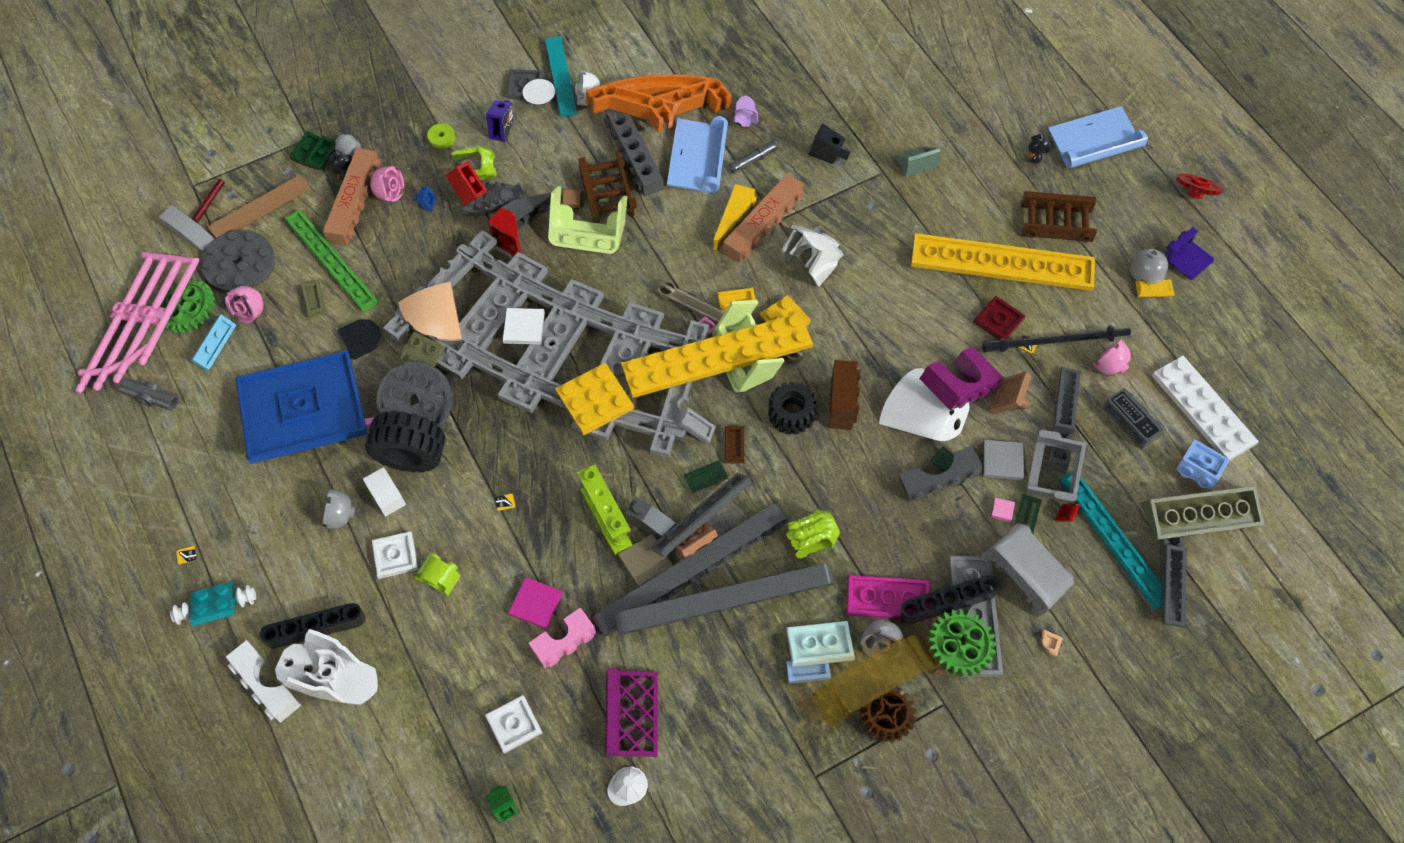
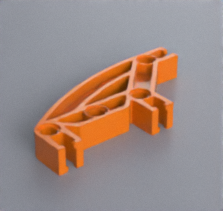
(658, 96)

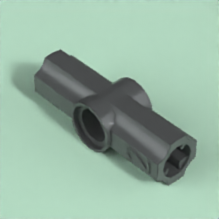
(149, 394)

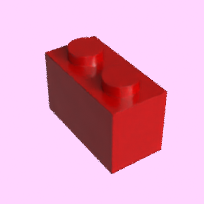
(466, 183)

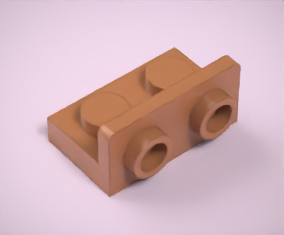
(698, 539)

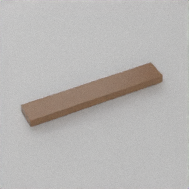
(260, 207)

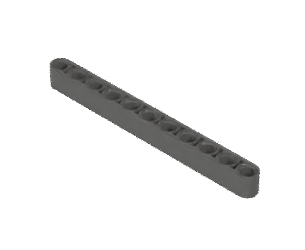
(694, 566)
(723, 598)

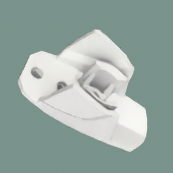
(824, 251)
(335, 672)

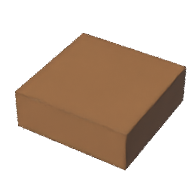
(572, 198)

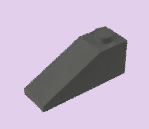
(528, 208)
(648, 518)

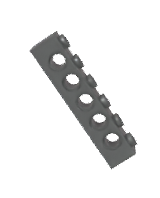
(634, 152)

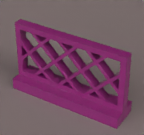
(613, 709)

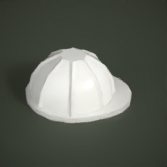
(627, 786)

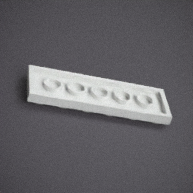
(1205, 408)

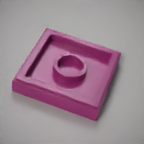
(535, 603)

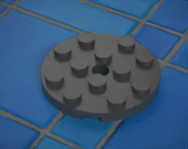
(256, 262)
(419, 379)

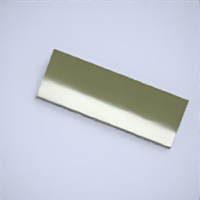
(1203, 512)

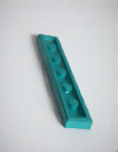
(561, 76)

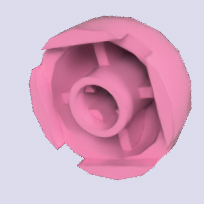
(387, 183)
(244, 303)
(1114, 359)

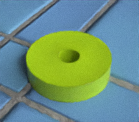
(444, 130)

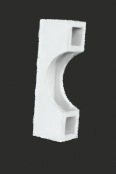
(247, 663)

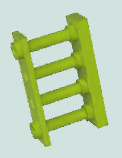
(605, 509)

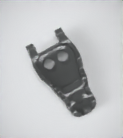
(497, 196)

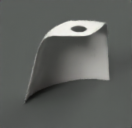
(918, 411)

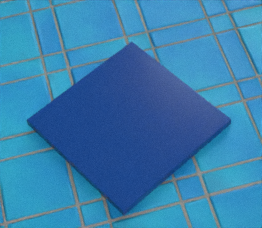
(300, 406)

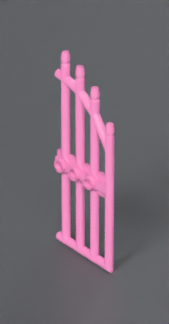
(138, 313)

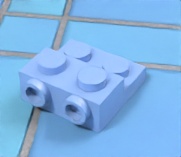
(1202, 465)

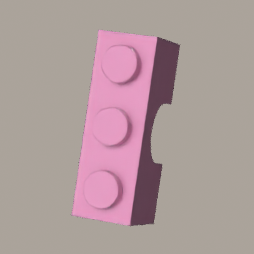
(550, 650)

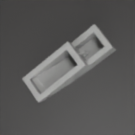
(186, 228)

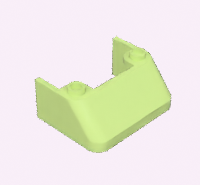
(583, 234)
(736, 318)

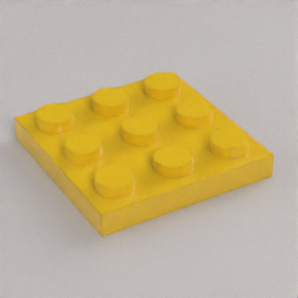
(594, 398)

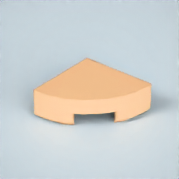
(1050, 642)

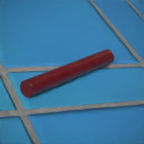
(208, 200)

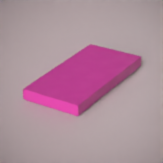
(882, 595)

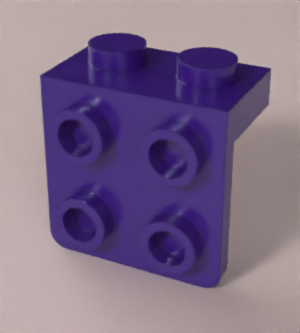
(1187, 256)

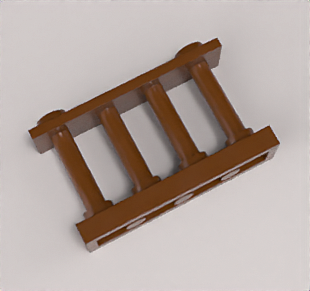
(594, 196)
(1059, 202)

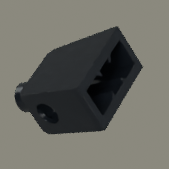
(828, 145)

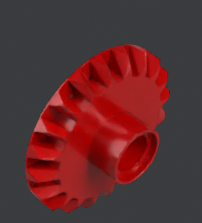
(1198, 185)

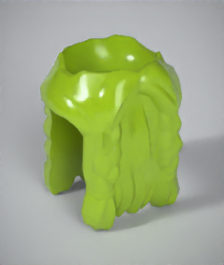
(487, 156)
(813, 533)

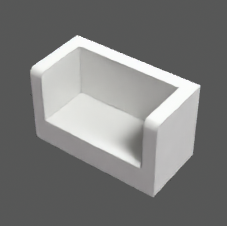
(384, 491)

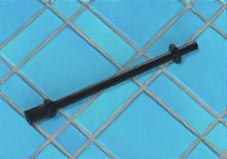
(1002, 344)

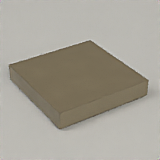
(643, 562)

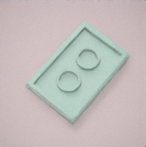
(820, 643)

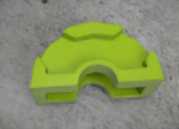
(438, 574)

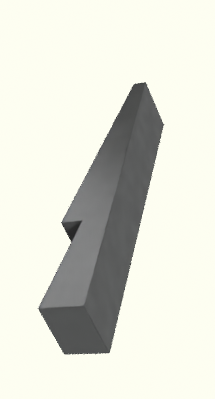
(1064, 417)
(1173, 580)

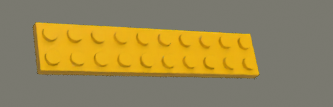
(1003, 262)
(716, 355)

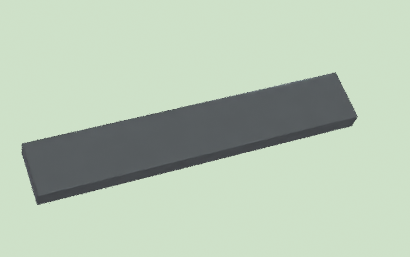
(700, 514)

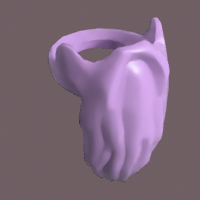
(745, 112)

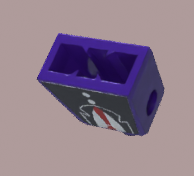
(499, 120)

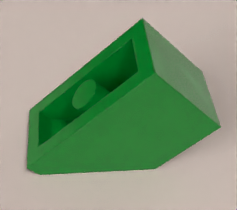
(502, 803)

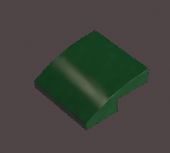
(313, 151)

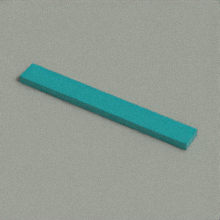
(1116, 542)

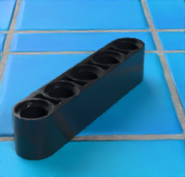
(955, 592)
(303, 623)

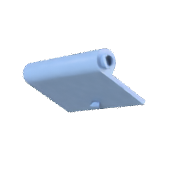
(1096, 137)
(701, 156)

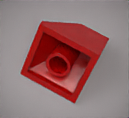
(505, 231)

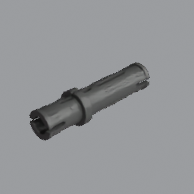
(758, 153)

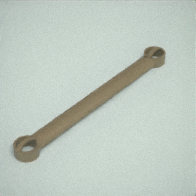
(703, 309)

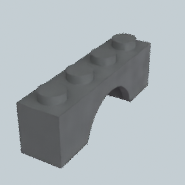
(918, 483)

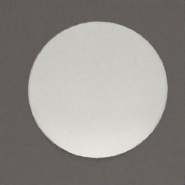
(538, 91)

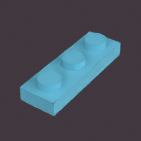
(213, 342)

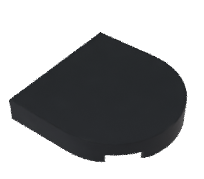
(360, 337)

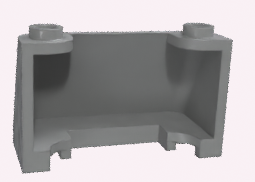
(1030, 567)

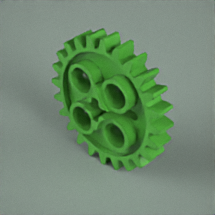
(191, 307)
(957, 659)

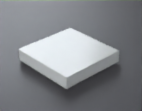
(523, 326)
(394, 555)
(513, 724)

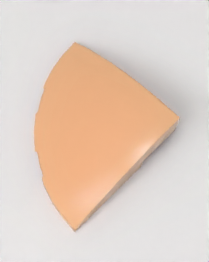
(433, 312)

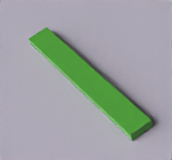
(331, 261)

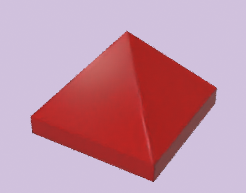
(1067, 513)

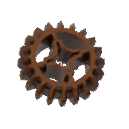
(894, 730)

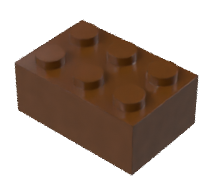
(844, 395)

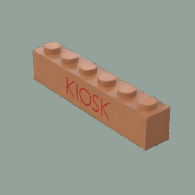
(351, 197)
(763, 218)

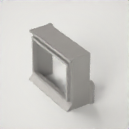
(1054, 439)

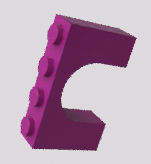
(955, 392)

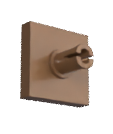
(1011, 393)

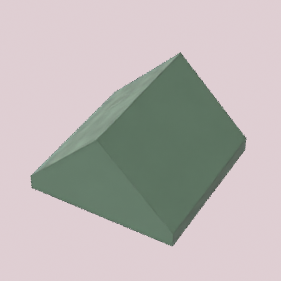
(918, 160)

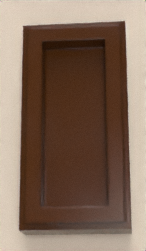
(734, 444)

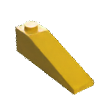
(736, 211)

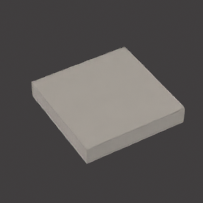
(1003, 460)

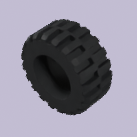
(405, 441)

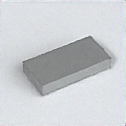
(696, 425)

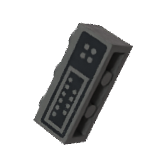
(1133, 418)

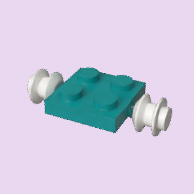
(212, 604)

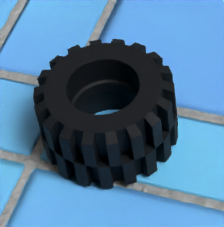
(792, 395)

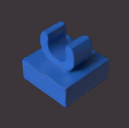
(425, 198)

